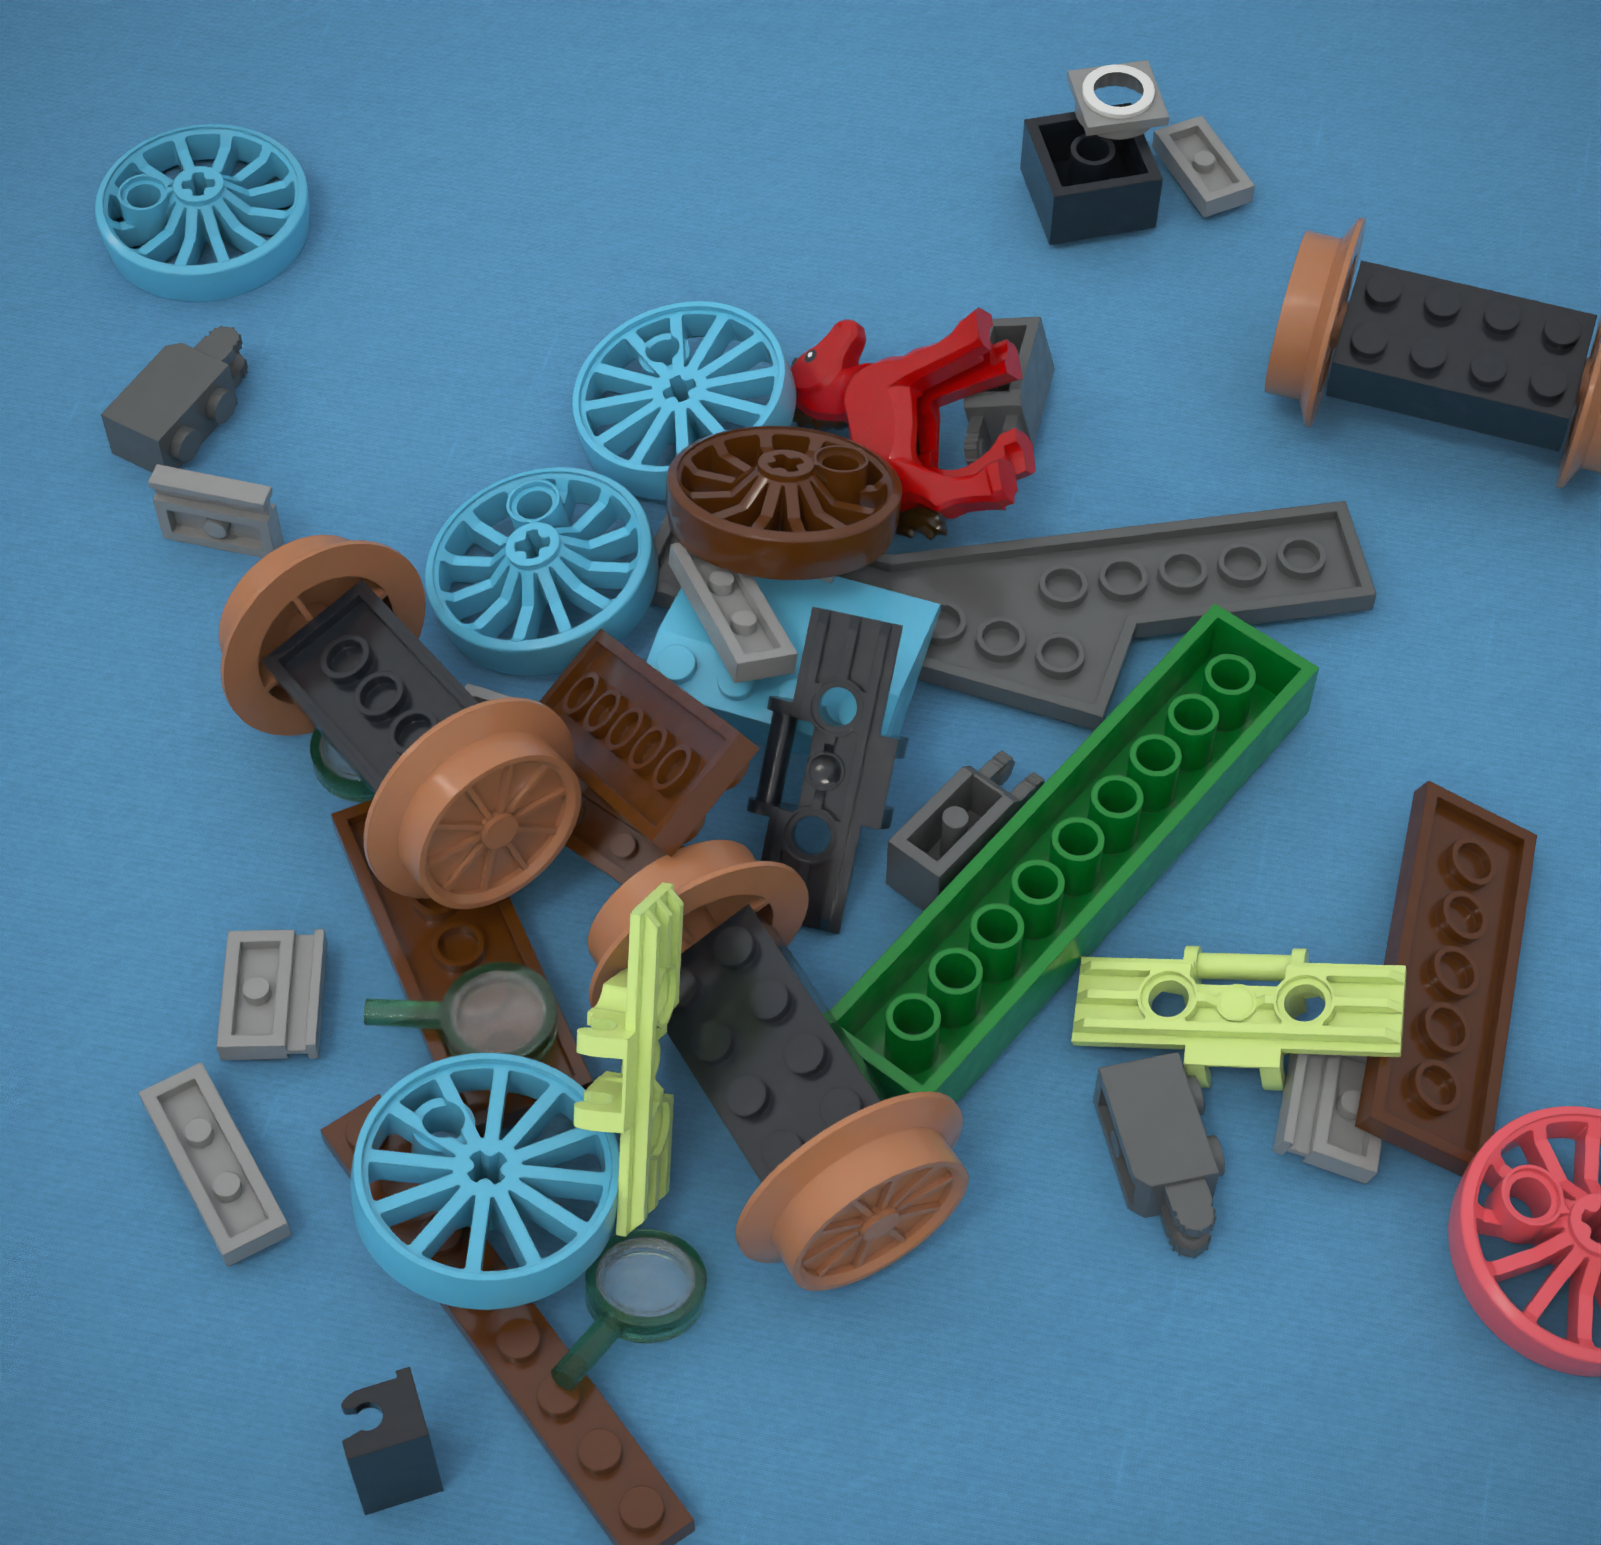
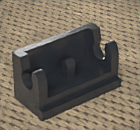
(397, 1456)

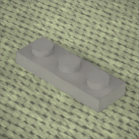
(734, 618)
(215, 1164)

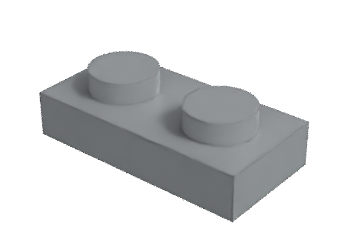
(1203, 166)

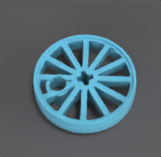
(203, 208)
(679, 393)
(541, 566)
(482, 1181)

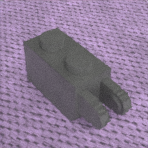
(177, 401)
(1014, 403)
(954, 828)
(1161, 1146)

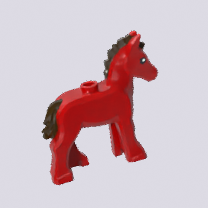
(897, 415)

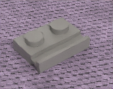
(215, 511)
(272, 995)
(1321, 1116)

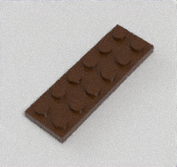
(646, 742)
(1461, 940)
(437, 945)

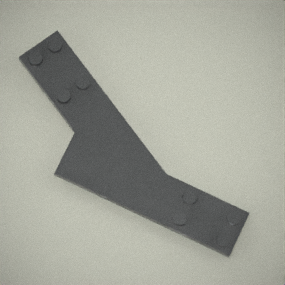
(1057, 614)

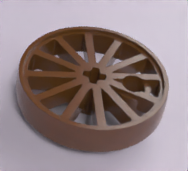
(783, 502)

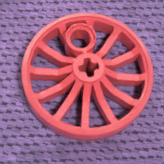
(1562, 1228)

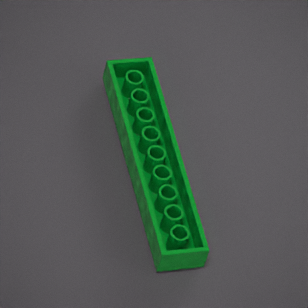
(1075, 859)

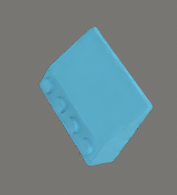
(691, 661)

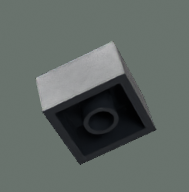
(1088, 182)

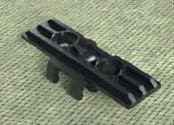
(846, 764)

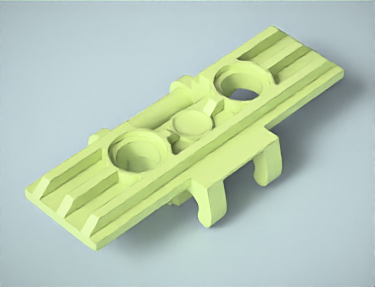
(1236, 1021)
(627, 1027)

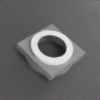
(1114, 121)

